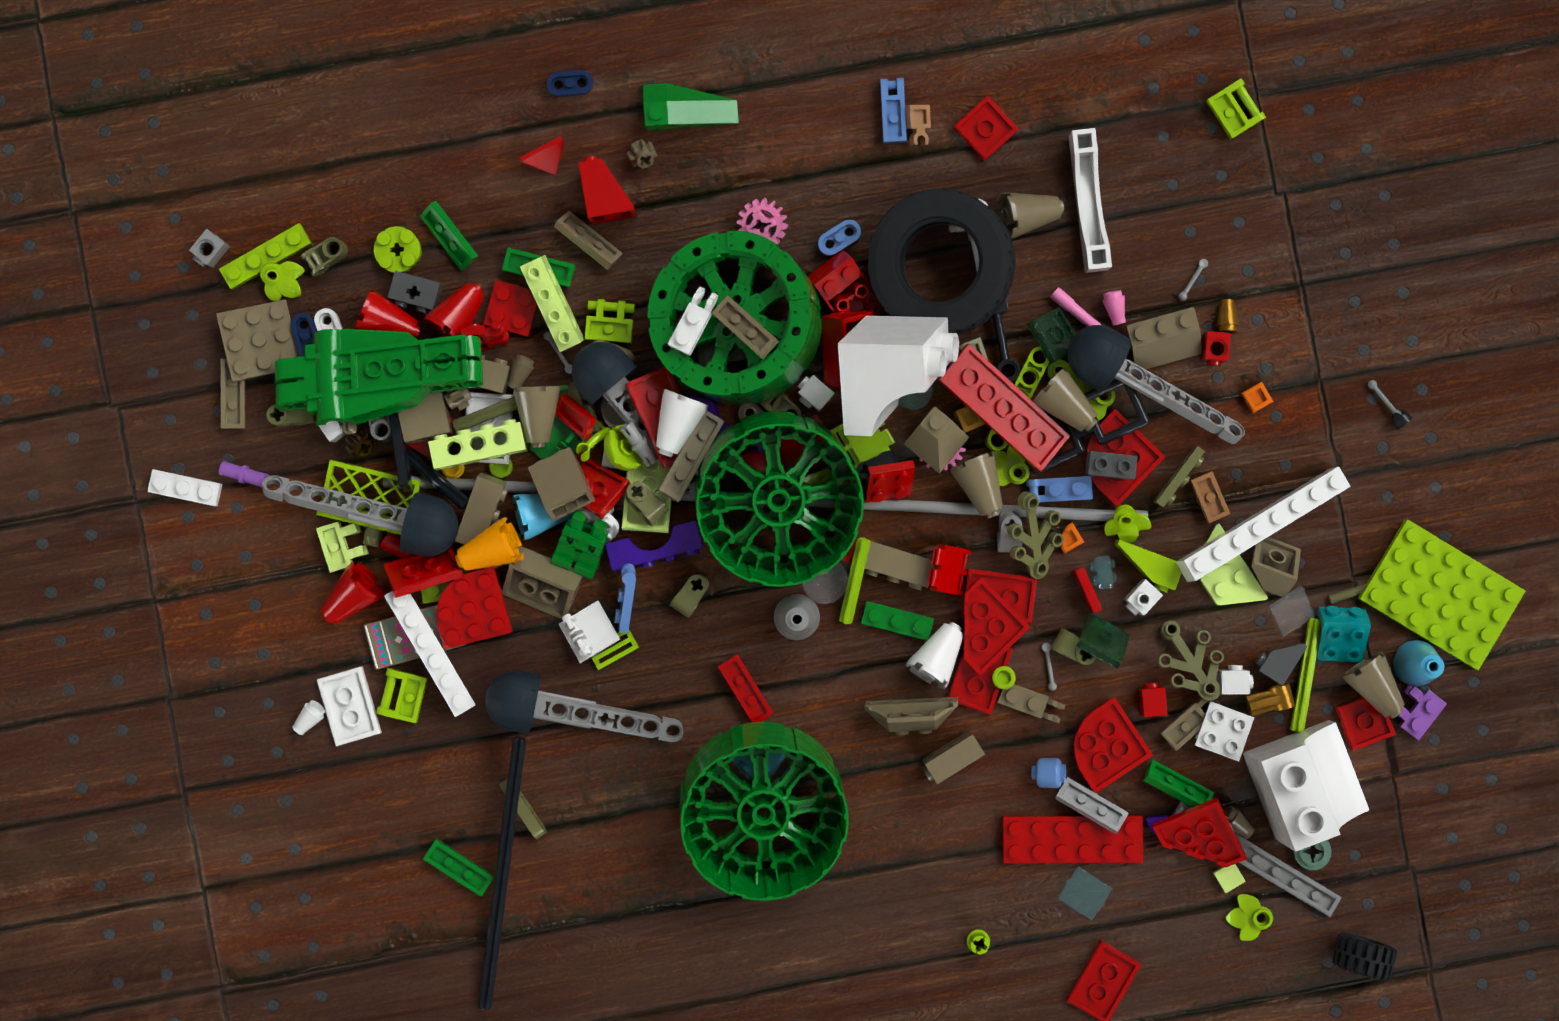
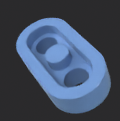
(838, 237)

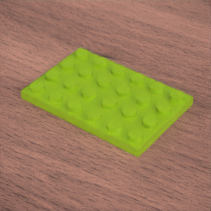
(1441, 594)

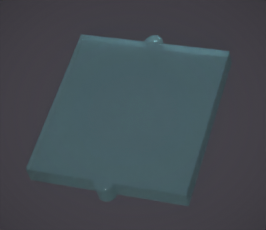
(1085, 893)

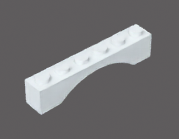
(1088, 200)
(431, 652)

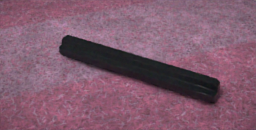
(437, 479)

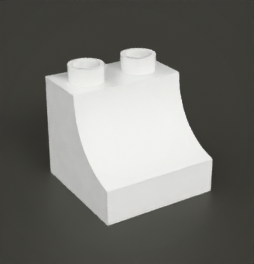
(887, 361)
(1306, 785)

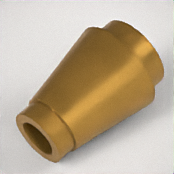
(1227, 317)

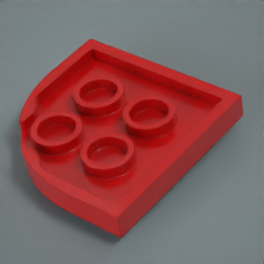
(1131, 444)
(472, 609)
(1107, 745)

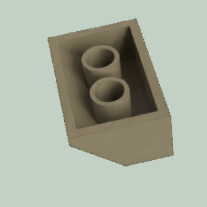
(1164, 338)
(542, 584)

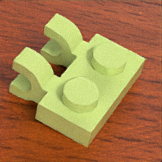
(335, 545)

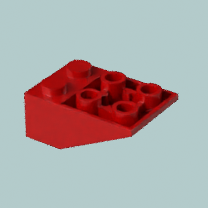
(844, 286)

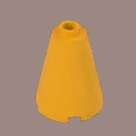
(491, 547)

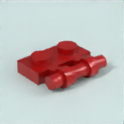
(489, 336)

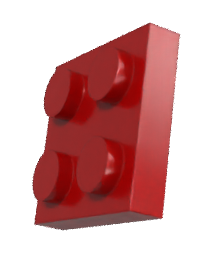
(513, 307)
(889, 481)

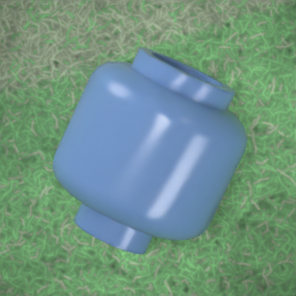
(1049, 773)

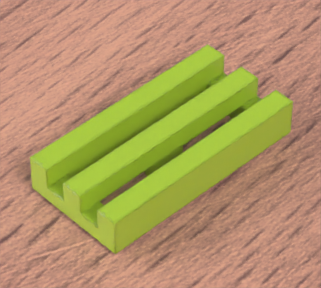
(595, 658)

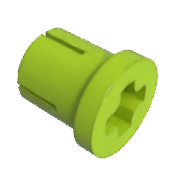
(976, 935)

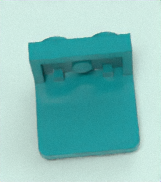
(1343, 634)

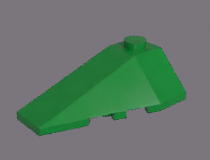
(680, 108)

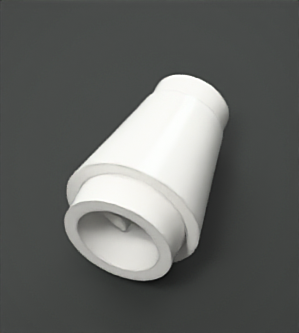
(308, 717)

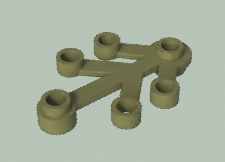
(1038, 564)
(1192, 663)

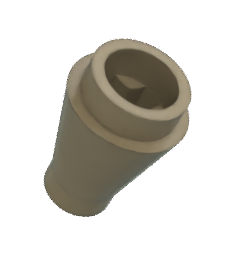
(520, 370)
(1239, 822)

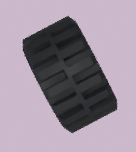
(1364, 956)

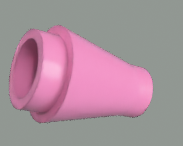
(1115, 306)

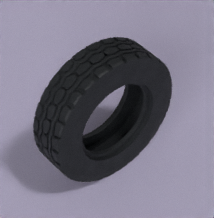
(926, 210)

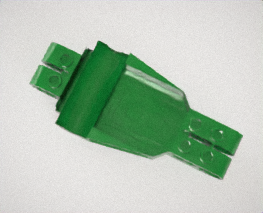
(374, 373)

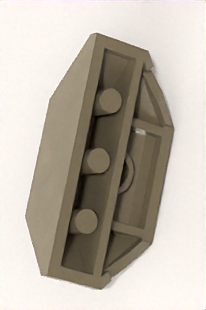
(911, 714)

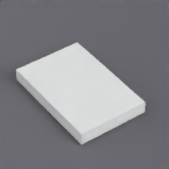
(481, 401)
(349, 706)

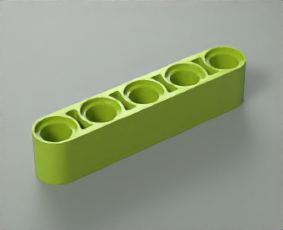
(1037, 371)

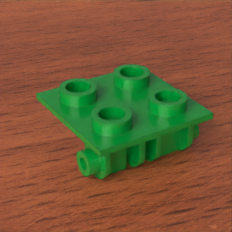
(561, 438)

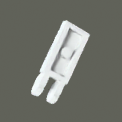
(692, 323)

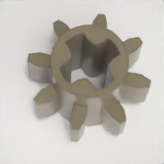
(642, 154)
(458, 398)

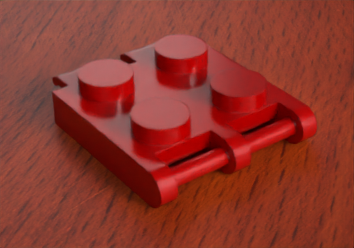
(948, 569)

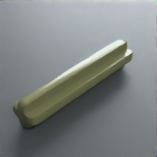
(485, 414)

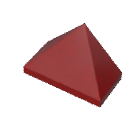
(546, 157)

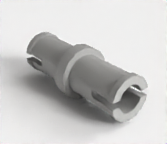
(638, 443)

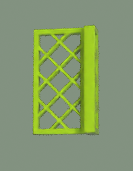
(369, 472)

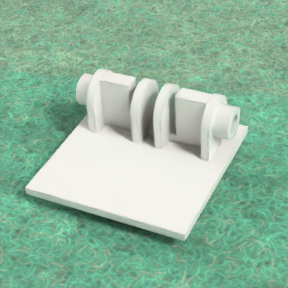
(588, 631)
(1224, 731)

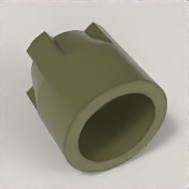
(373, 537)

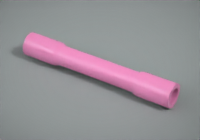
(1073, 308)

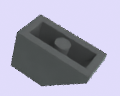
(1279, 661)

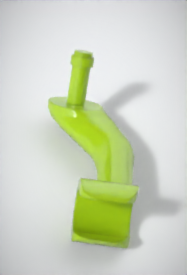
(596, 438)

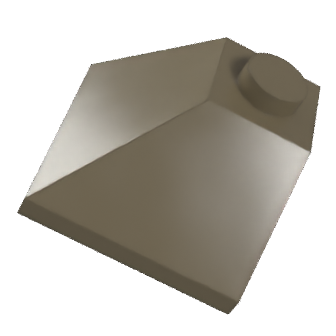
(936, 440)
(1276, 565)

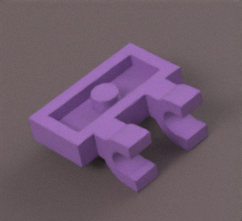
(1422, 713)

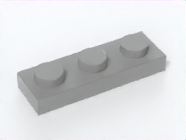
(1092, 805)

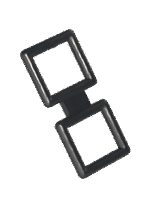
(1076, 435)

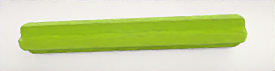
(854, 580)

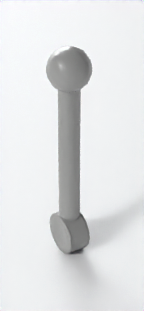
(1203, 263)
(548, 336)
(1046, 648)

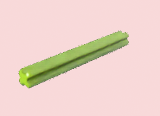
(1306, 675)

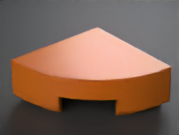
(1071, 538)

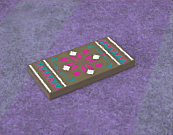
(390, 642)

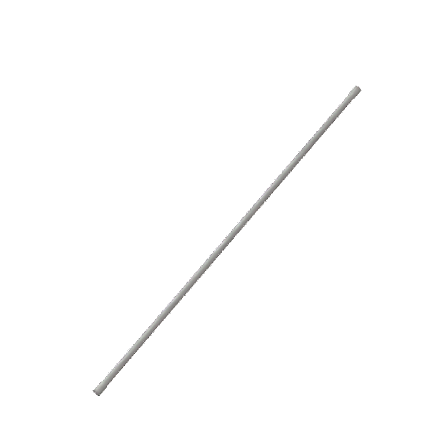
(885, 505)

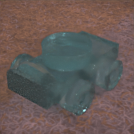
(1104, 577)

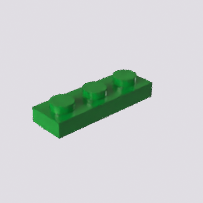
(448, 235)
(515, 258)
(897, 620)
(1176, 785)
(458, 867)

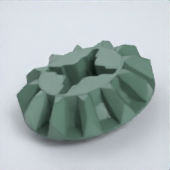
(1318, 860)

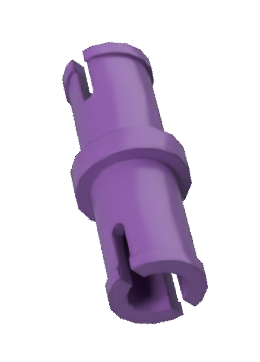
(242, 473)

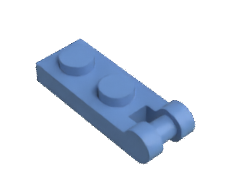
(893, 111)
(1062, 488)
(625, 596)

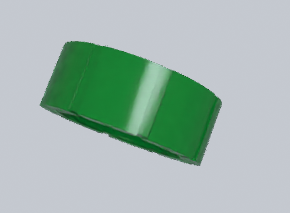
(792, 353)
(805, 559)
(788, 869)

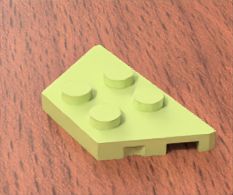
(1232, 580)

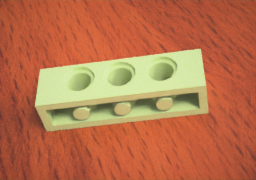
(552, 303)
(514, 444)

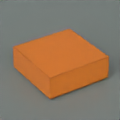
(1256, 397)

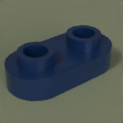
(570, 83)
(301, 336)

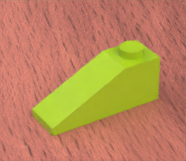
(1154, 567)

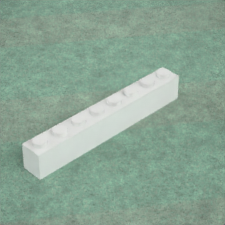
(1262, 524)

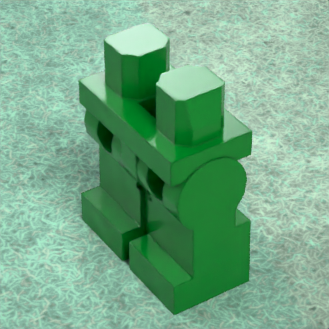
(581, 544)

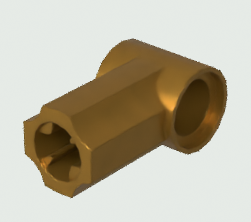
(1276, 698)

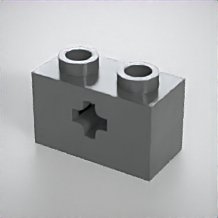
(403, 285)
(1110, 465)

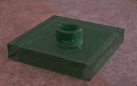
(1053, 334)
(1103, 640)

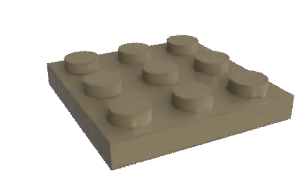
(256, 339)

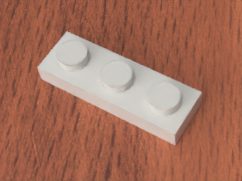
(184, 487)

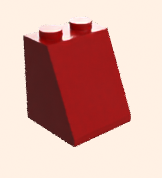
(603, 194)

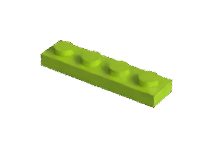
(274, 250)

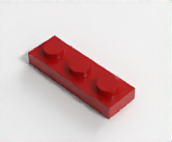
(745, 689)

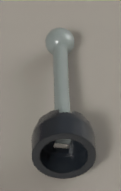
(1399, 417)

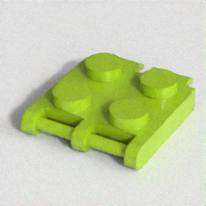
(865, 447)

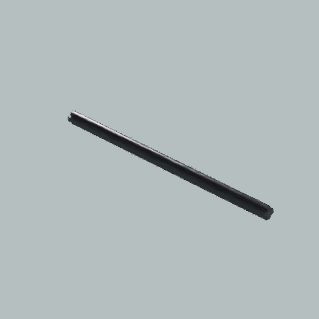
(502, 873)

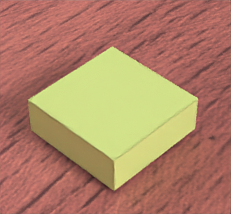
(1229, 877)

